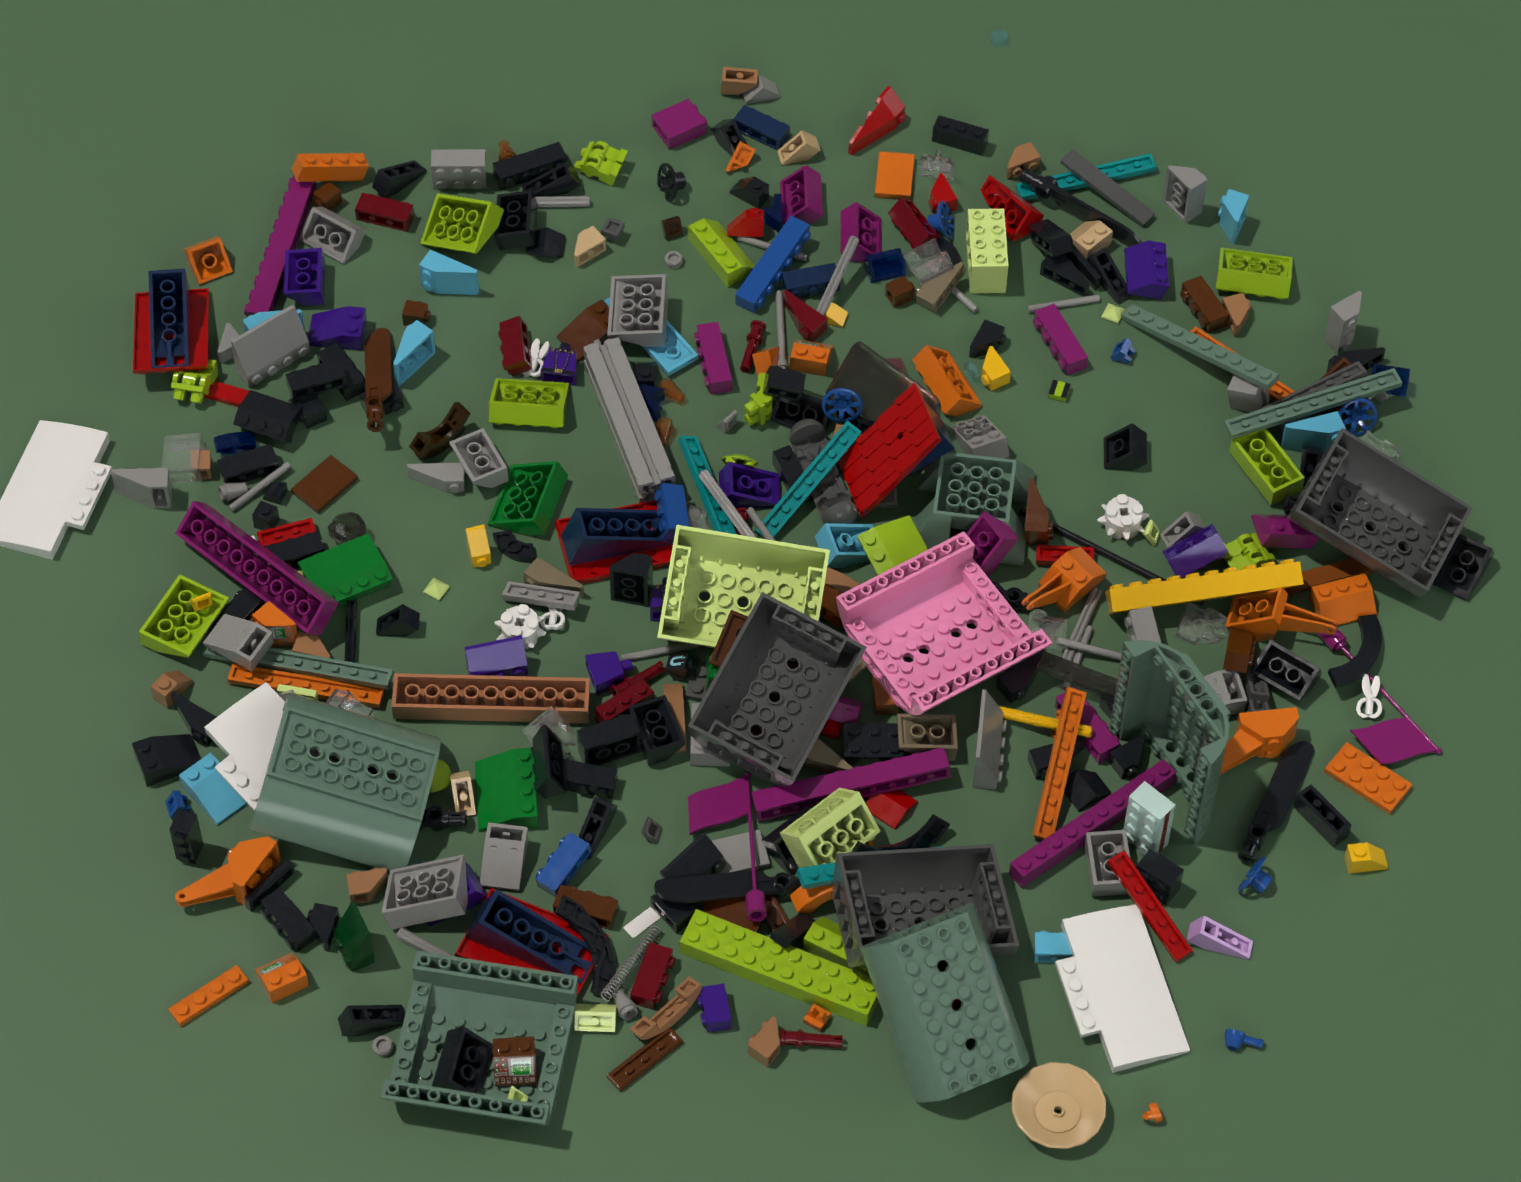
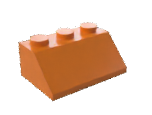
(1344, 599)

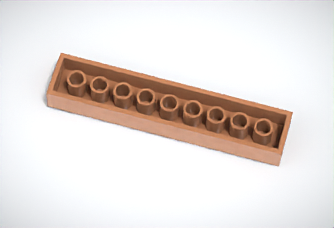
(489, 697)

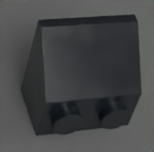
(1125, 449)

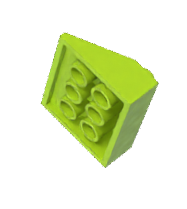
(461, 223)
(1254, 273)
(528, 403)
(891, 543)
(175, 625)

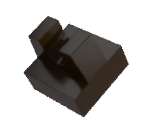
(672, 227)

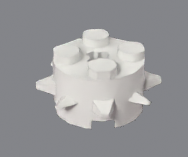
(1123, 517)
(520, 621)

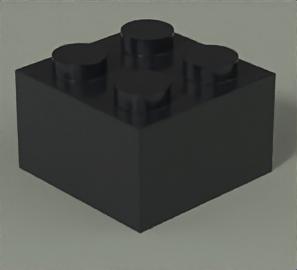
(1161, 875)

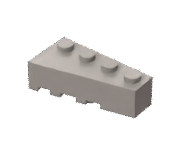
(1141, 625)

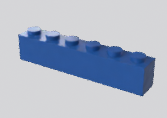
(772, 264)

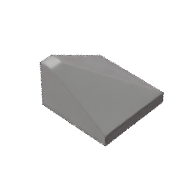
(728, 422)

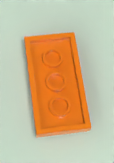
(1368, 778)

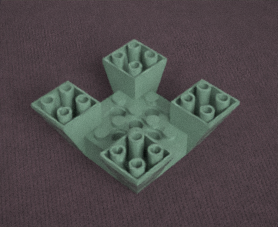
(967, 488)

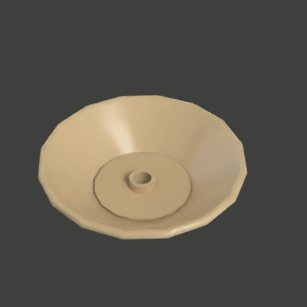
(1063, 1089)

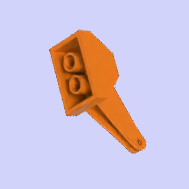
(1066, 581)
(1268, 612)
(1260, 735)
(247, 868)

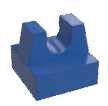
(1122, 351)
(175, 802)

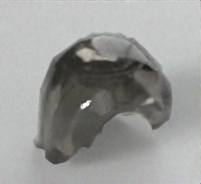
(346, 527)

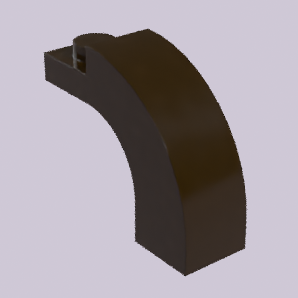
(437, 440)

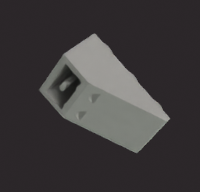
(981, 438)
(144, 485)
(240, 640)
(1229, 689)
(504, 856)

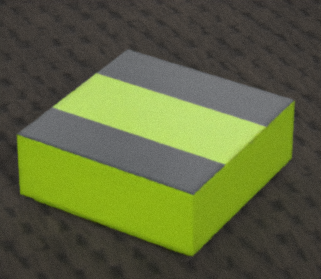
(1059, 390)

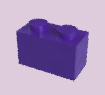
(715, 1008)

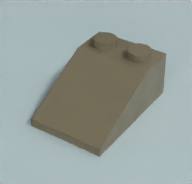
(927, 732)

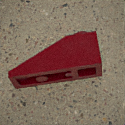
(806, 319)

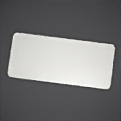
(641, 922)

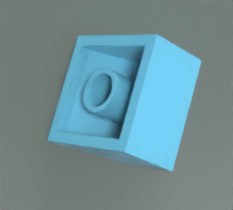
(1233, 213)

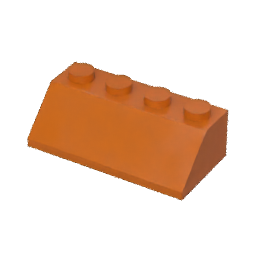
(946, 381)

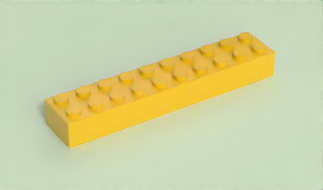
(1205, 587)

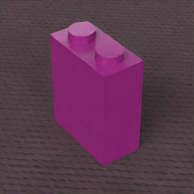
(679, 123)

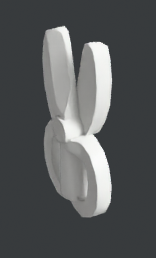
(537, 357)
(552, 615)
(1370, 693)

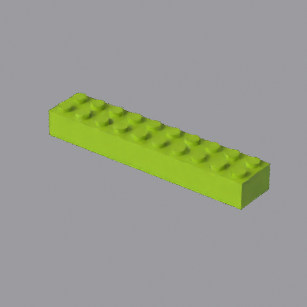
(779, 968)

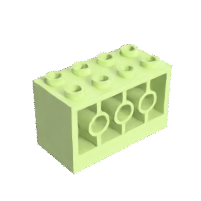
(986, 251)
(830, 829)

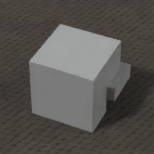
(1246, 395)

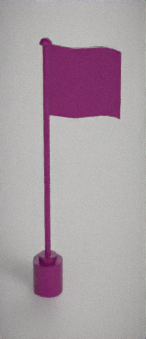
(1391, 739)
(723, 805)

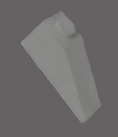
(442, 476)

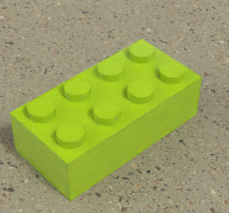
(1267, 465)

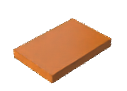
(894, 175)

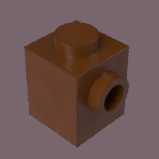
(327, 196)
(899, 291)
(415, 311)

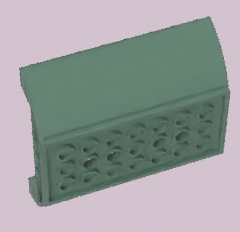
(1174, 711)
(341, 804)
(494, 1004)

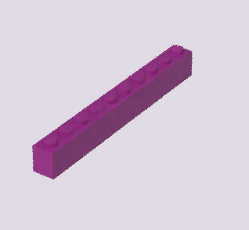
(285, 237)
(868, 780)
(1096, 819)

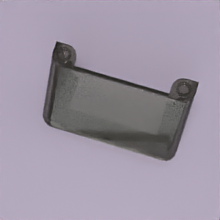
(875, 382)

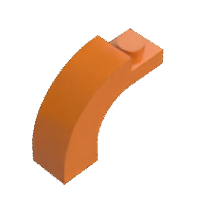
(811, 898)

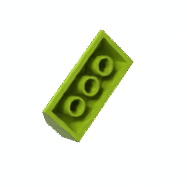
(720, 251)
(826, 942)

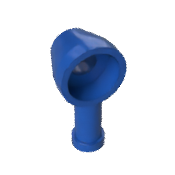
(1236, 1038)

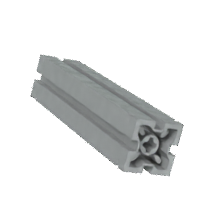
(627, 418)

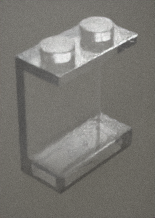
(927, 261)
(182, 456)

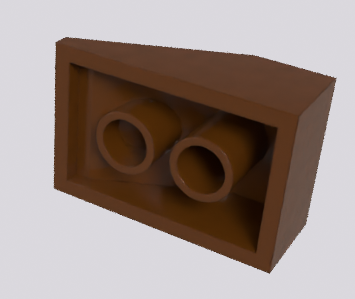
(586, 328)
(1038, 526)

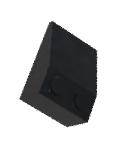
(1463, 567)
(164, 756)

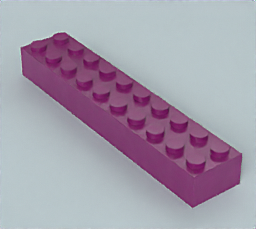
(256, 567)

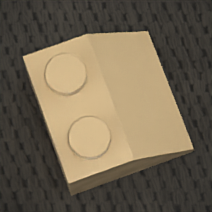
(1091, 237)

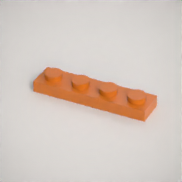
(208, 995)

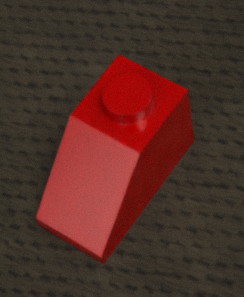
(942, 192)
(747, 224)

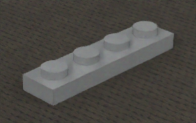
(541, 595)

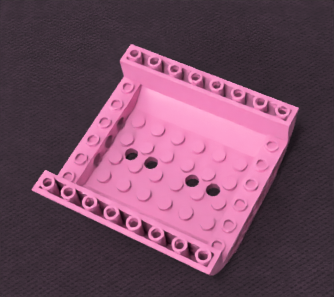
(919, 609)

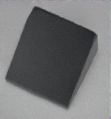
(276, 492)

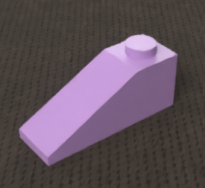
(1218, 938)

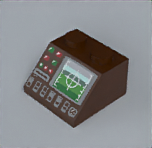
(514, 1061)

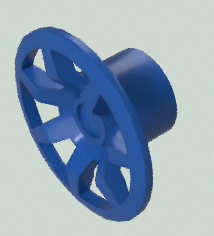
(939, 220)
(842, 402)
(1356, 414)
(1258, 879)

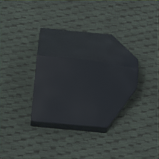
(547, 243)
(1085, 789)

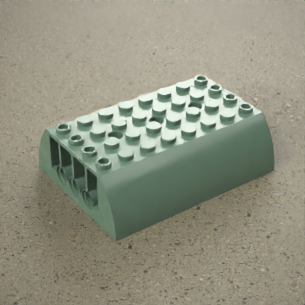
(919, 1003)

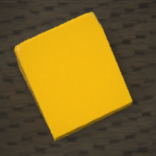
(836, 315)
(201, 601)

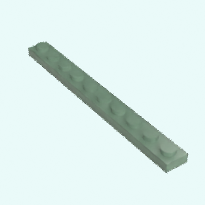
(1200, 347)
(1312, 403)
(319, 667)

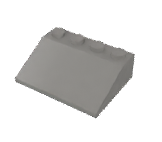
(639, 309)
(270, 347)
(989, 744)
(426, 892)

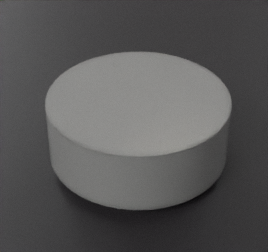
(673, 260)
(382, 1046)

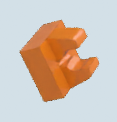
(816, 1017)

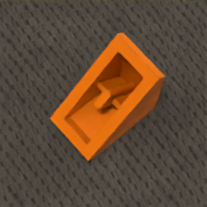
(765, 358)

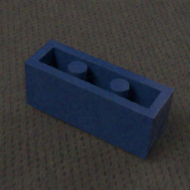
(762, 127)
(808, 280)

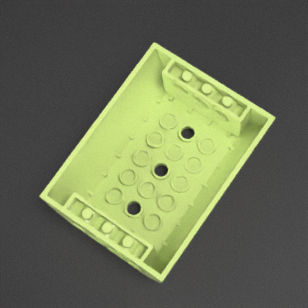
(734, 569)

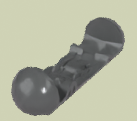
(831, 495)

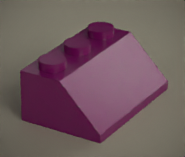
(802, 195)
(863, 224)
(1280, 532)
(992, 541)

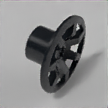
(672, 181)

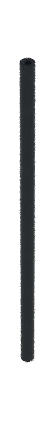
(1104, 552)

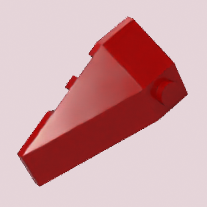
(884, 119)
(1016, 209)

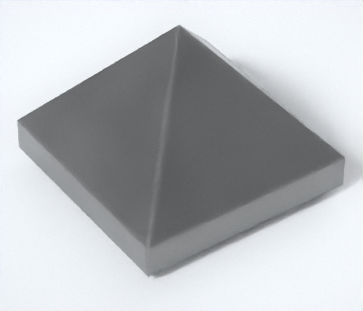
(651, 830)

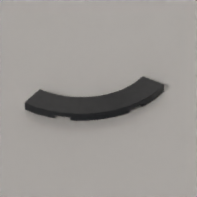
(1366, 656)
(928, 834)
(595, 940)

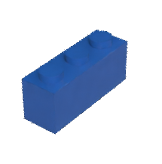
(671, 509)
(563, 864)

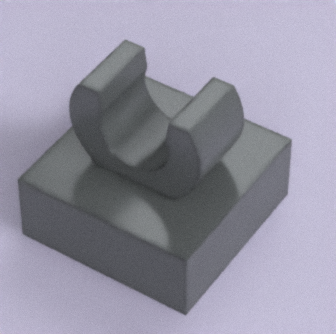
(612, 229)

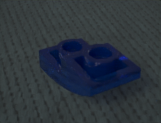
(230, 442)

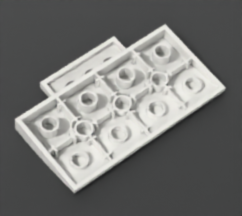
(53, 487)
(247, 737)
(1119, 988)

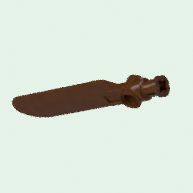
(377, 376)

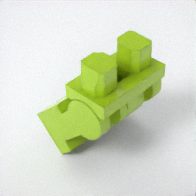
(601, 161)
(195, 382)
(760, 405)
(1246, 551)

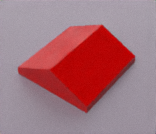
(891, 807)

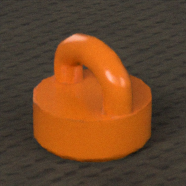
(1153, 1113)

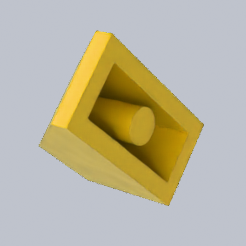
(994, 371)
(478, 546)
(1365, 858)

